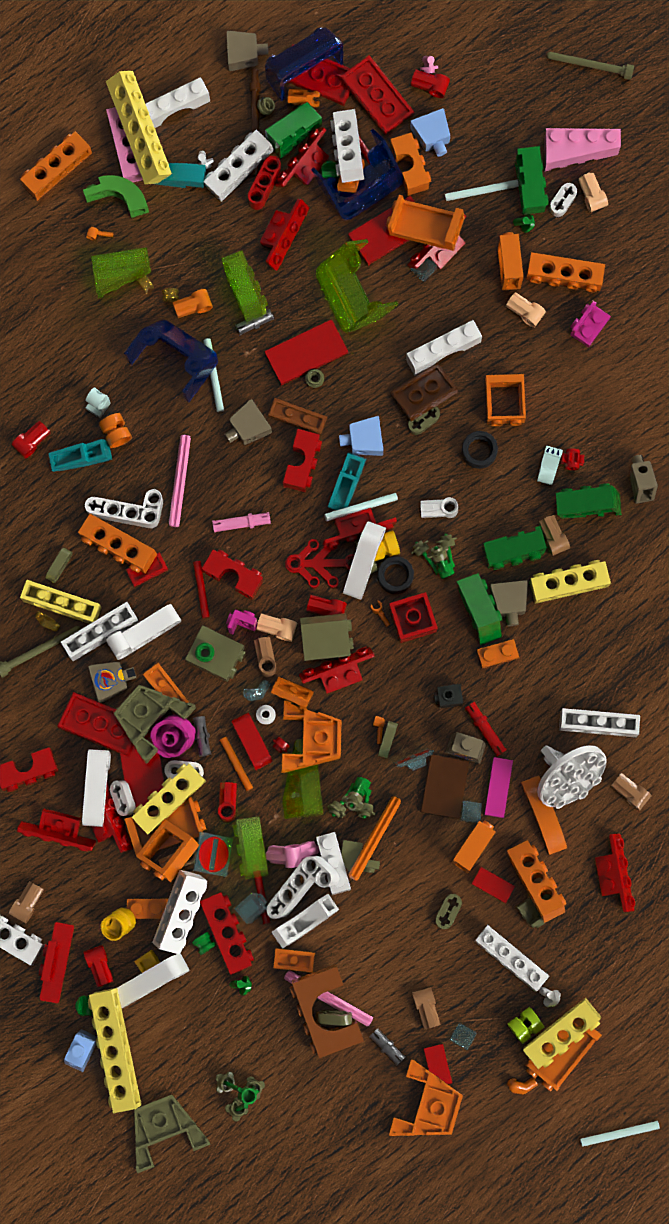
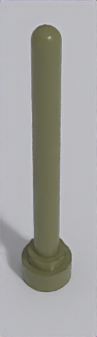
(625, 71)
(6, 667)

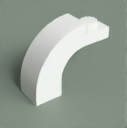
(305, 921)

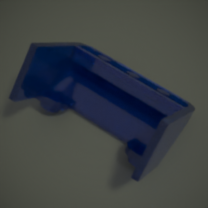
(302, 57)
(379, 180)
(200, 359)

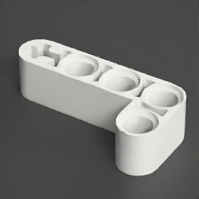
(124, 508)
(364, 560)
(143, 632)
(95, 787)
(298, 890)
(152, 979)

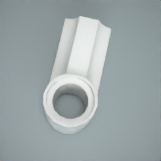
(435, 508)

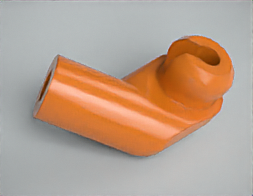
(521, 1088)

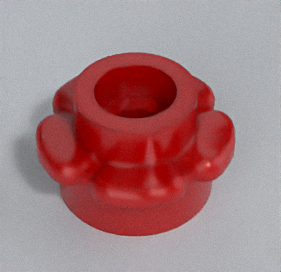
(280, 745)

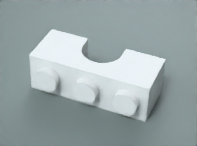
(331, 853)

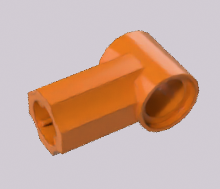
(197, 302)

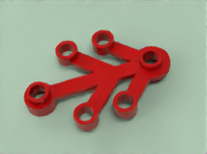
(317, 563)

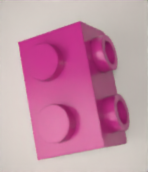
(243, 619)

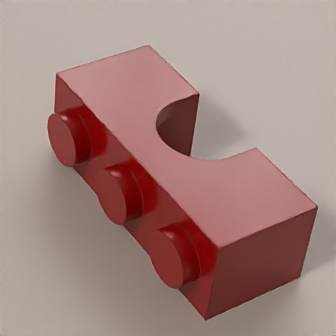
(299, 476)
(219, 564)
(43, 766)

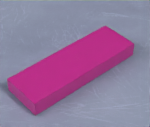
(498, 787)

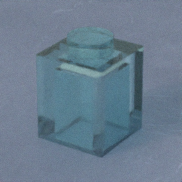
(252, 907)

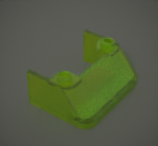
(344, 290)

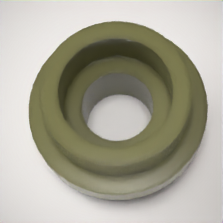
(266, 105)
(314, 372)

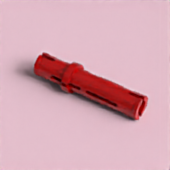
(485, 728)

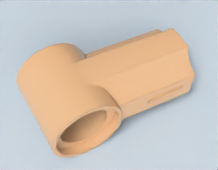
(594, 196)
(530, 312)
(281, 628)

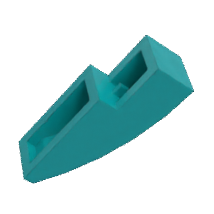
(185, 175)
(80, 455)
(347, 481)

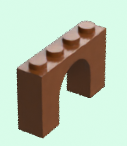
(325, 1039)

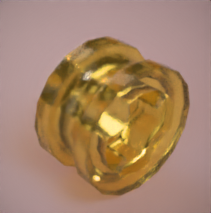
(145, 283)
(170, 294)

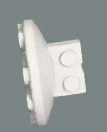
(570, 774)

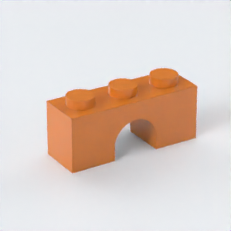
(406, 149)

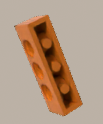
(67, 163)
(575, 267)
(94, 526)
(548, 908)

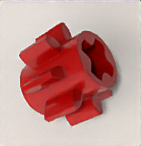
(572, 459)

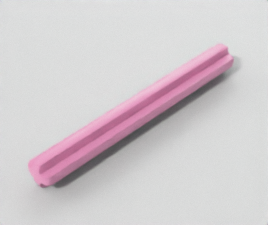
(179, 481)
(337, 1003)

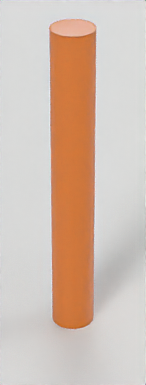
(236, 764)

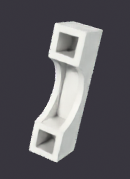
(187, 96)
(433, 351)

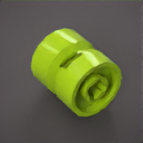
(520, 1030)

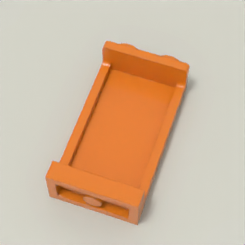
(425, 223)
(184, 818)
(563, 1065)

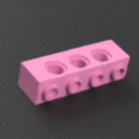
(129, 170)

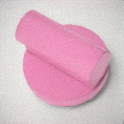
(428, 64)

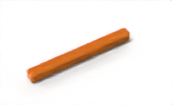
(374, 838)

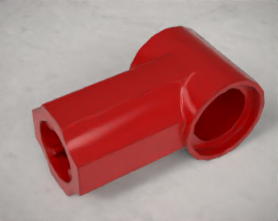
(434, 84)
(28, 442)
(325, 607)
(227, 799)
(97, 961)

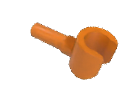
(93, 232)
(381, 614)
(379, 722)

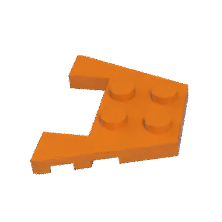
(320, 738)
(436, 1109)

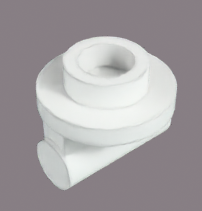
(202, 157)
(552, 997)

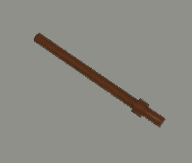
(255, 88)

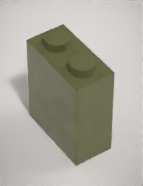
(326, 636)
(225, 658)

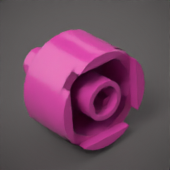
(173, 726)

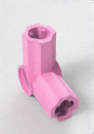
(291, 854)

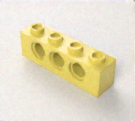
(596, 568)
(60, 602)
(194, 782)
(582, 1010)

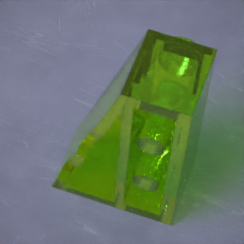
(119, 268)
(244, 286)
(251, 848)

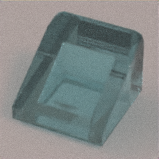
(425, 269)
(471, 811)
(463, 1036)

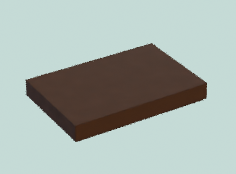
(424, 392)
(445, 786)

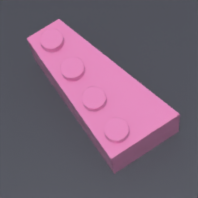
(574, 146)

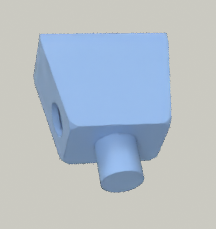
(432, 131)
(364, 437)
(80, 1050)

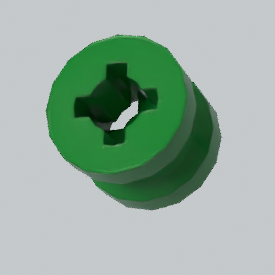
(204, 943)

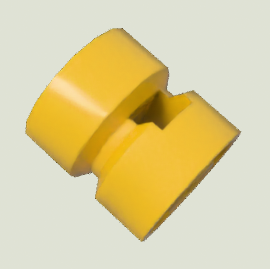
(388, 546)
(118, 924)

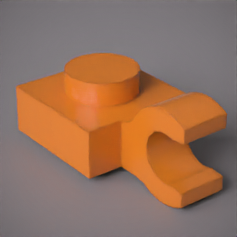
(300, 97)

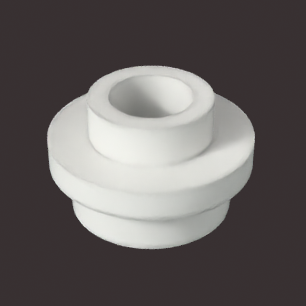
(261, 719)

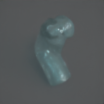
(257, 693)

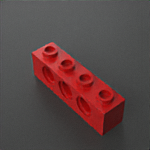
(210, 906)

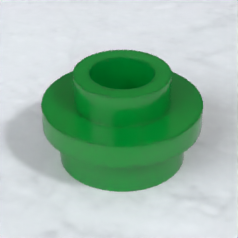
(204, 646)

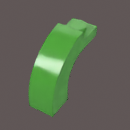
(120, 188)

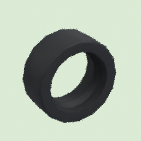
(483, 436)
(395, 589)

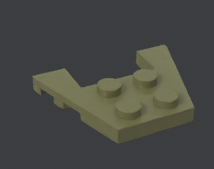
(143, 711)
(159, 1122)

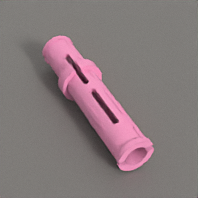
(241, 522)

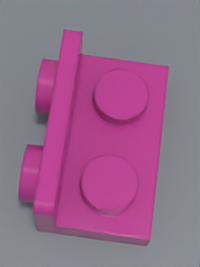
(590, 324)

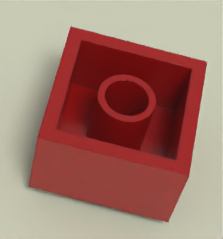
(413, 617)

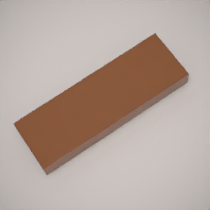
(297, 416)

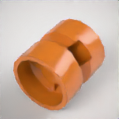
(114, 428)

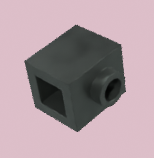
(448, 696)

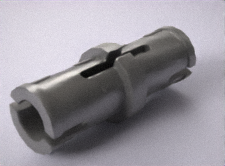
(244, 326)
(202, 736)
(387, 1046)

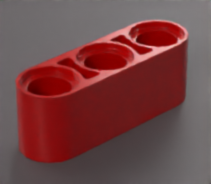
(264, 191)
(252, 741)

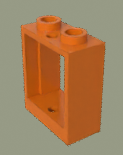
(510, 261)
(513, 380)
(474, 846)
(178, 859)

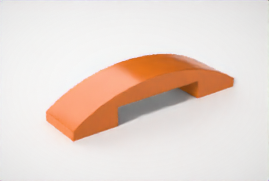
(545, 817)

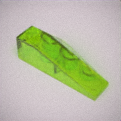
(302, 790)

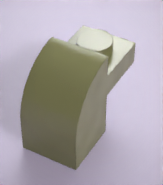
(350, 853)

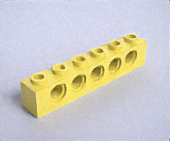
(138, 127)
(119, 1039)

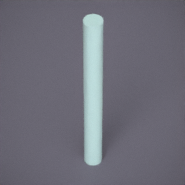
(481, 190)
(215, 383)
(362, 506)
(619, 1133)

